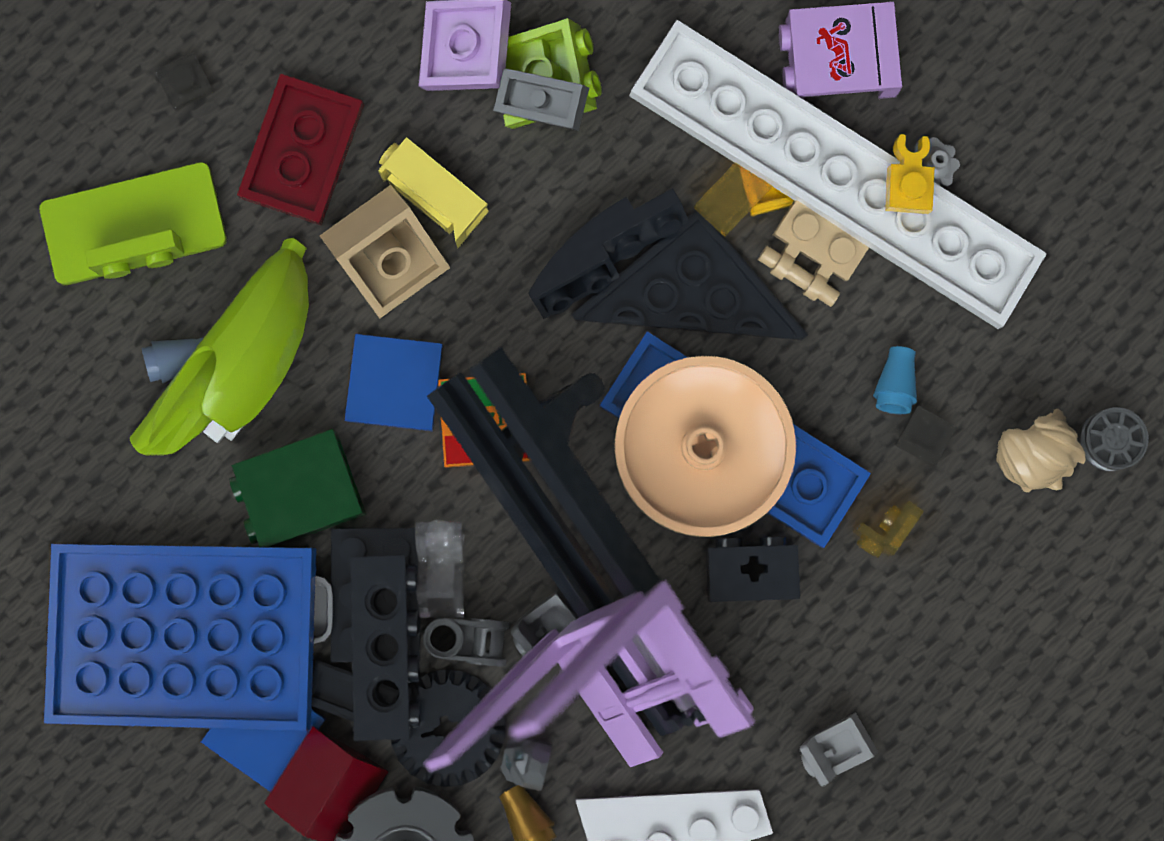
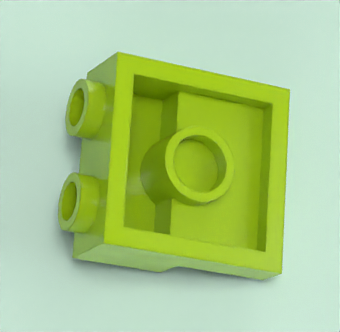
(556, 53)

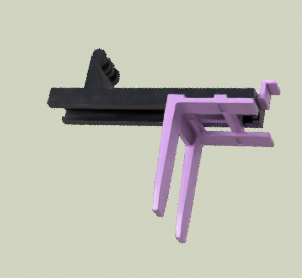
(640, 635)

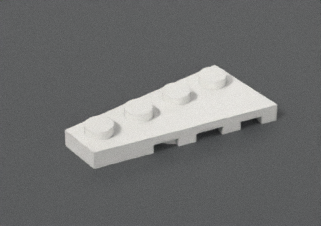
(676, 817)

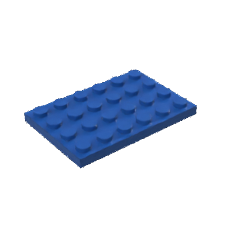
(180, 636)

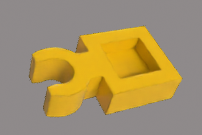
(909, 183)

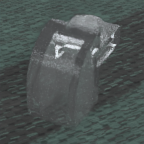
(440, 569)

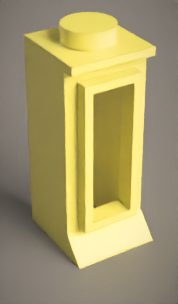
(432, 189)

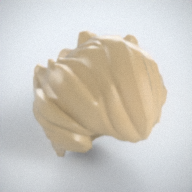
(1041, 454)

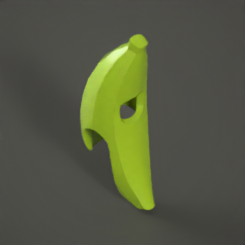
(237, 360)

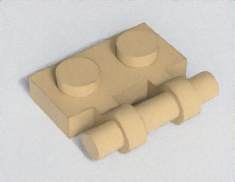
(819, 241)

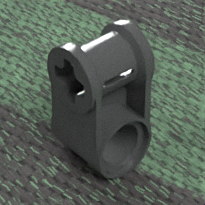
(471, 641)

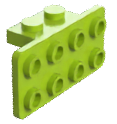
(133, 224)

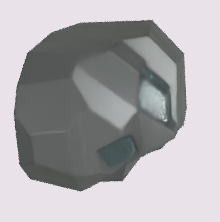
(526, 761)

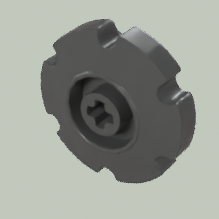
(415, 818)

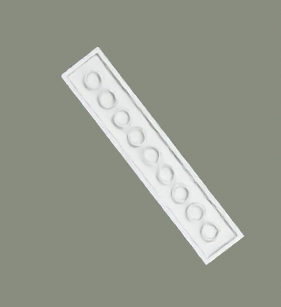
(834, 173)

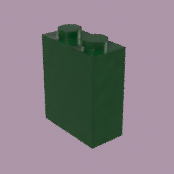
(296, 490)

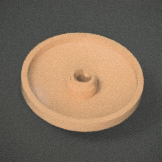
(705, 446)

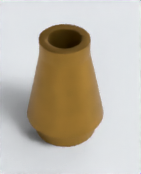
(526, 817)

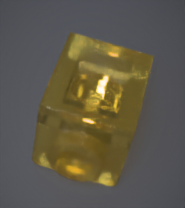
(897, 525)

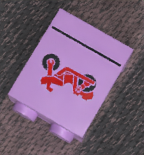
(842, 50)

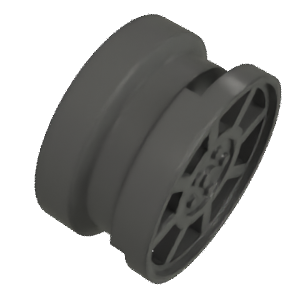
(1113, 439)

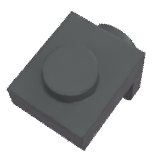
(548, 615)

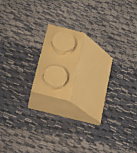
(385, 251)

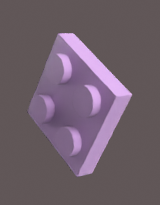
(464, 44)

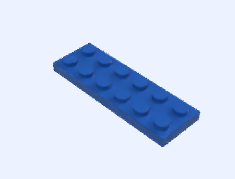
(821, 479)

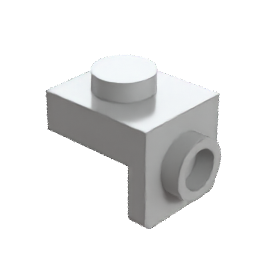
(837, 749)

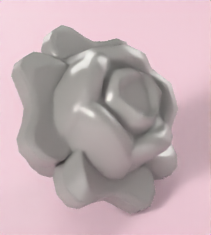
(941, 158)

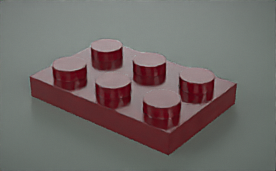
(300, 149)

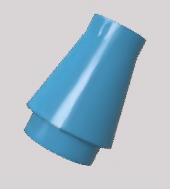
(897, 382)

